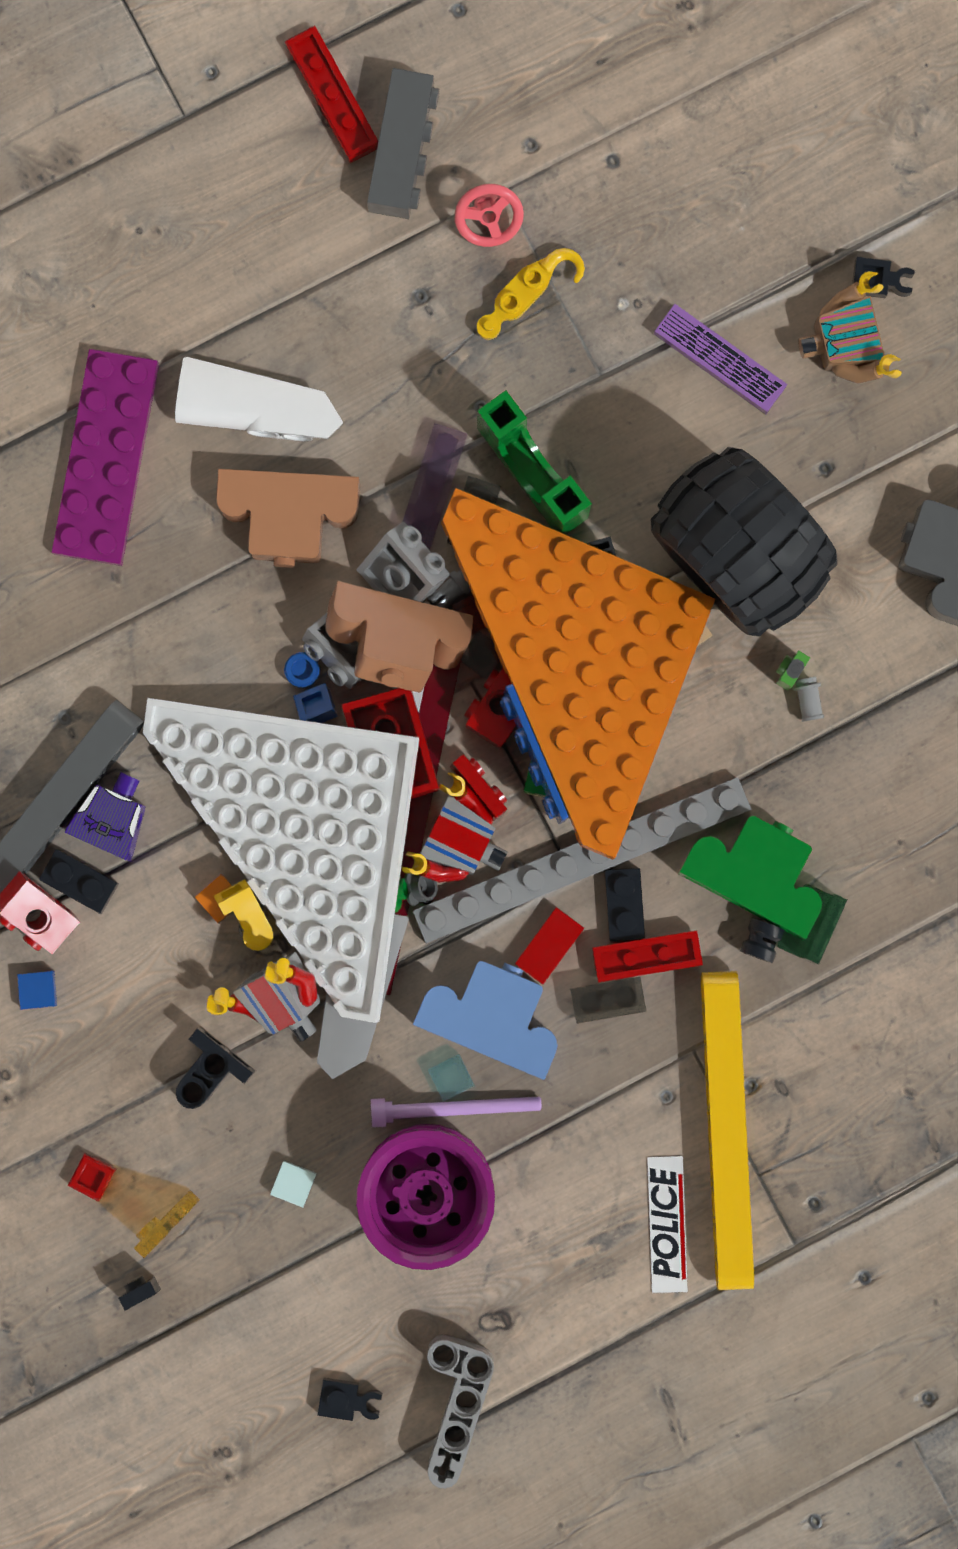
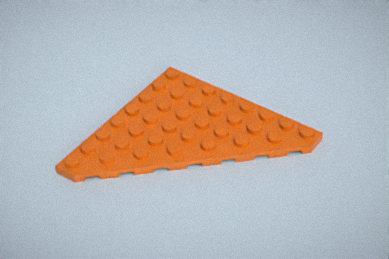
(588, 650)

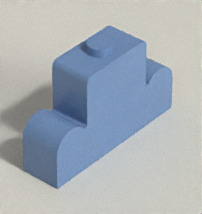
(492, 1018)

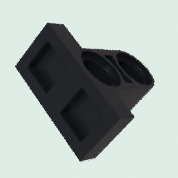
(203, 1076)

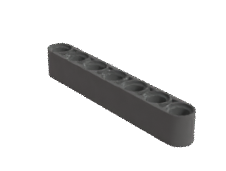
(67, 790)

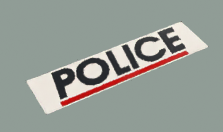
(667, 1224)

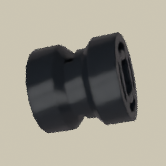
(762, 940)

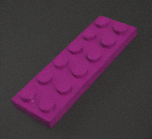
(105, 457)

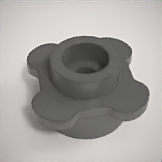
(420, 889)

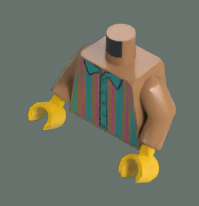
(850, 336)

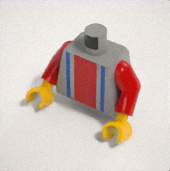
(458, 838)
(273, 997)

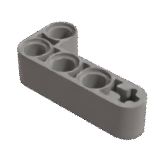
(454, 1413)

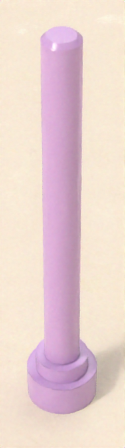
(385, 1112)

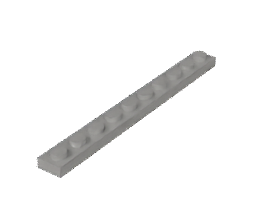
(578, 862)

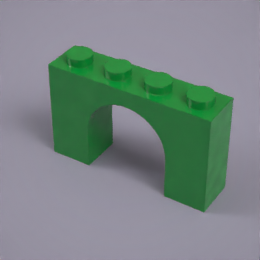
(506, 432)

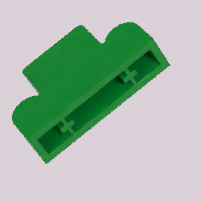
(758, 874)

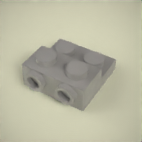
(404, 565)
(337, 656)

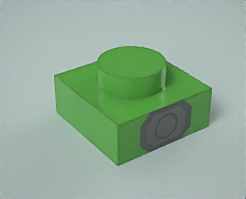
(791, 669)

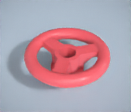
(487, 200)

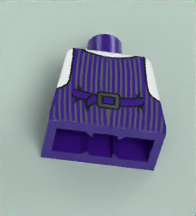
(110, 818)

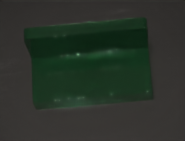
(821, 932)

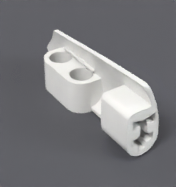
(252, 402)

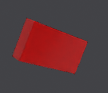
(549, 945)

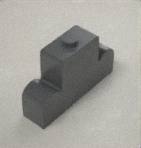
(933, 555)

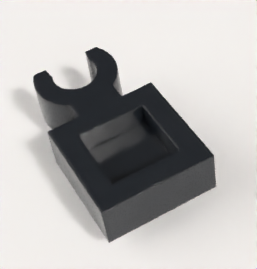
(888, 278)
(341, 1399)

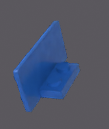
(527, 743)

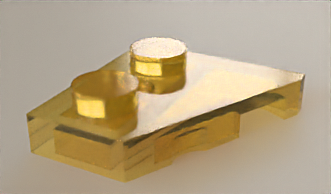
(158, 1229)

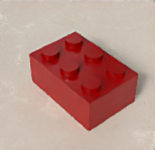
(396, 714)

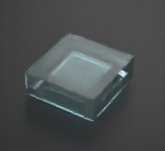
(451, 1077)

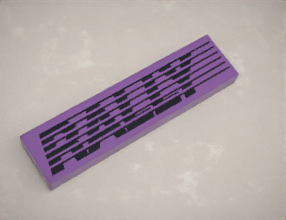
(720, 359)

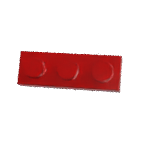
(647, 956)

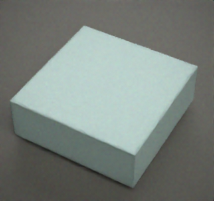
(293, 1183)

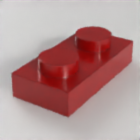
(472, 774)

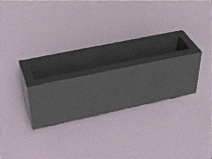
(401, 144)

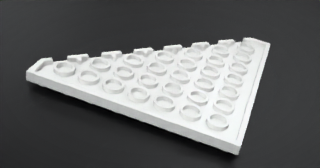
(310, 823)

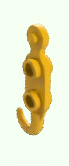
(525, 290)

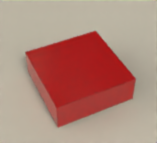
(92, 1177)

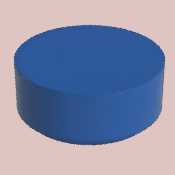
(301, 670)

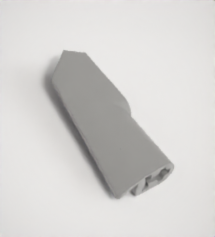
(346, 1040)

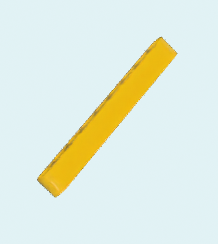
(727, 1130)

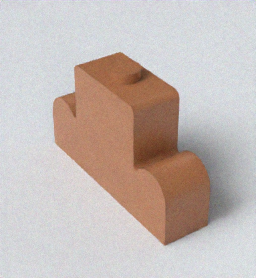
(287, 510)
(396, 635)

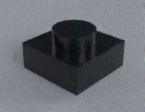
(138, 1291)

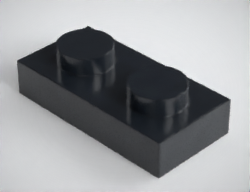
(78, 881)
(624, 904)

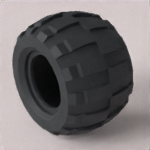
(744, 541)

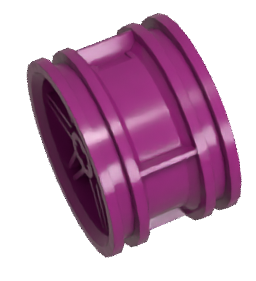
(394, 1233)

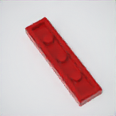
(332, 94)

